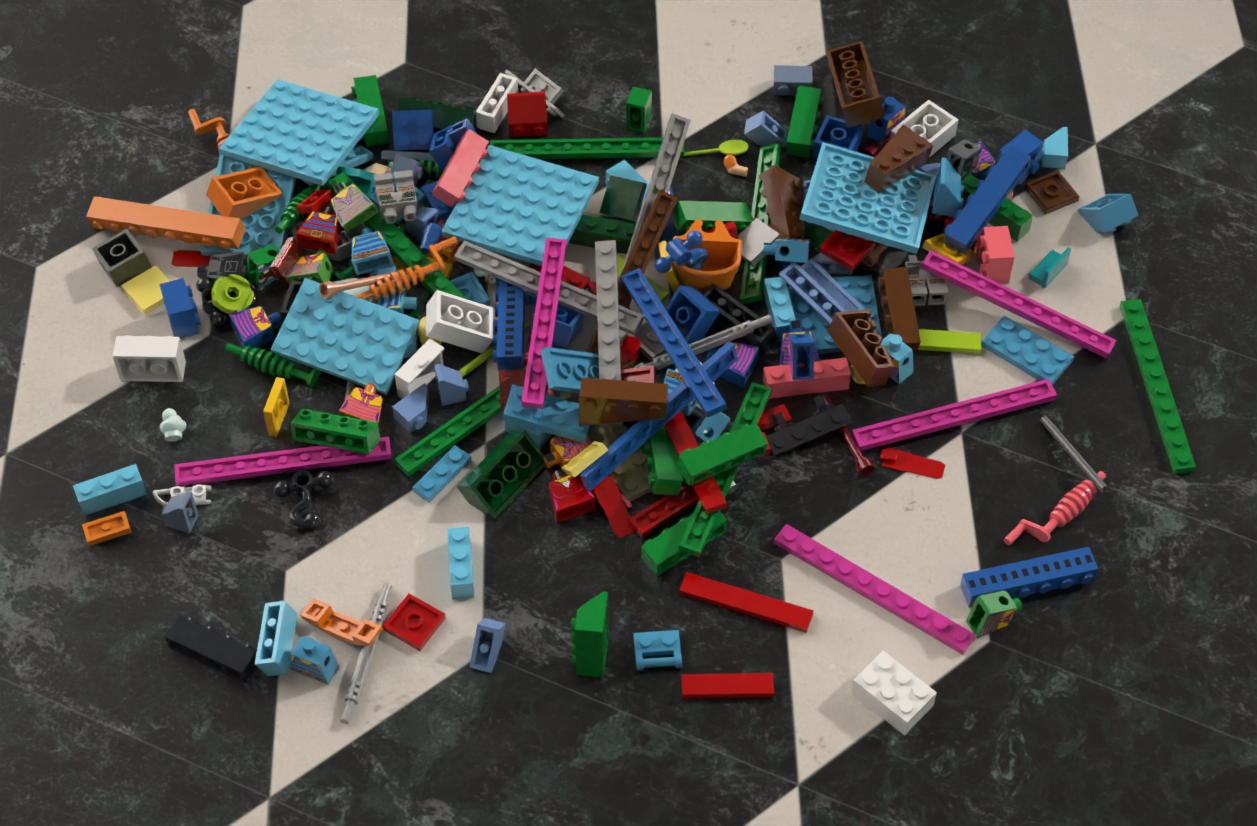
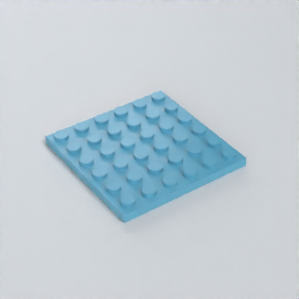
(299, 132)
(519, 204)
(847, 204)

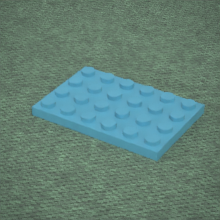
(262, 223)
(345, 337)

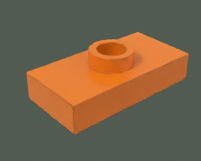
(106, 528)

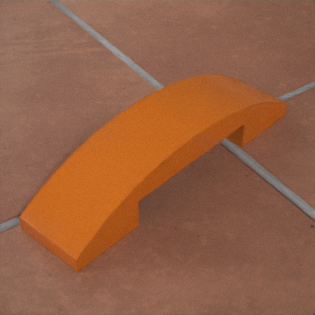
(339, 625)

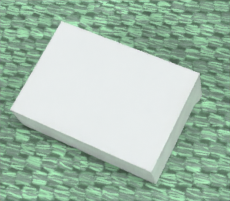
(418, 368)

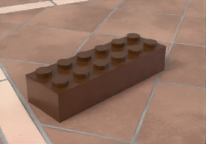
(855, 84)

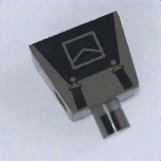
(965, 157)
(223, 265)

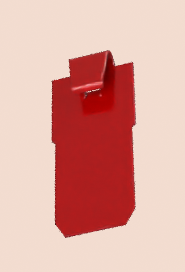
(189, 258)
(911, 463)
(613, 506)

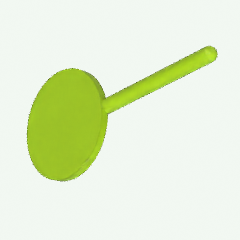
(730, 147)

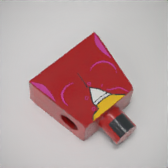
(569, 496)

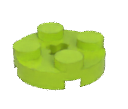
(234, 283)

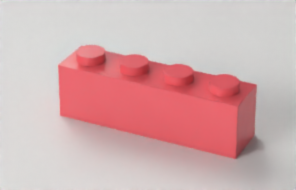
(460, 168)
(828, 376)

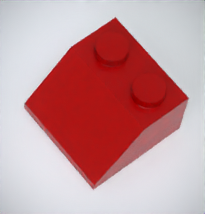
(527, 114)

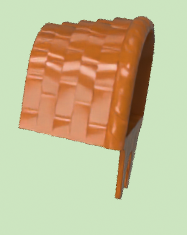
(722, 260)

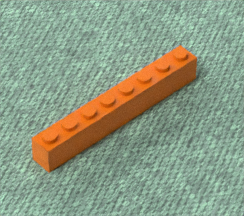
(166, 223)

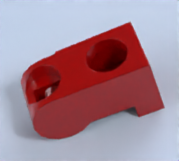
(630, 350)

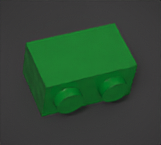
(638, 109)

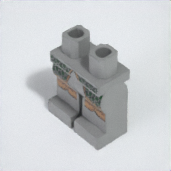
(397, 203)
(925, 283)

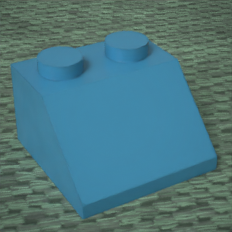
(947, 190)
(1109, 212)

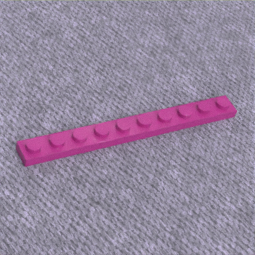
(1018, 304)
(544, 322)
(954, 415)
(274, 463)
(875, 589)

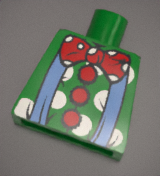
(259, 267)

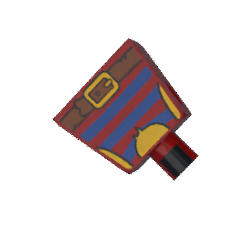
(320, 231)

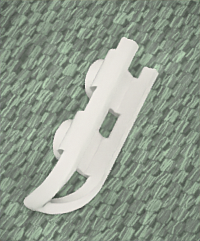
(198, 492)

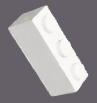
(494, 105)

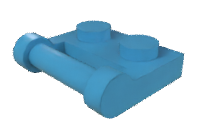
(657, 644)

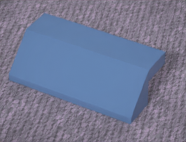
(819, 289)

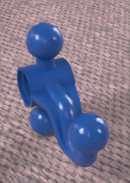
(681, 254)

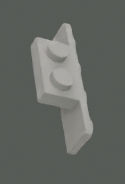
(540, 83)

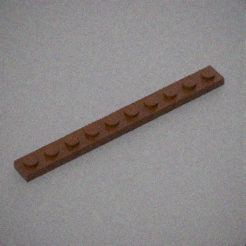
(642, 250)

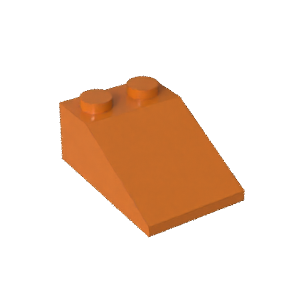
(242, 192)

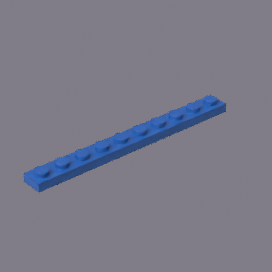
(674, 343)
(645, 429)

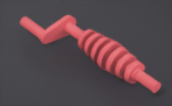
(1067, 509)

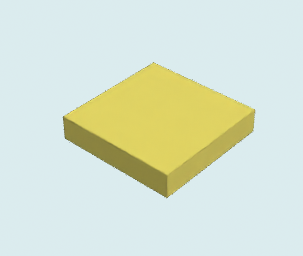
(145, 289)
(584, 458)

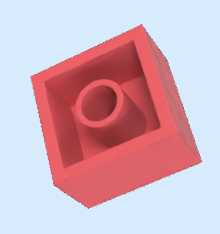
(996, 254)

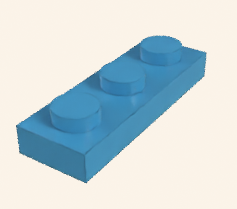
(442, 473)

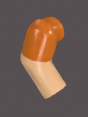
(733, 167)

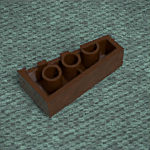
(898, 159)
(784, 201)
(899, 305)
(861, 345)
(620, 401)

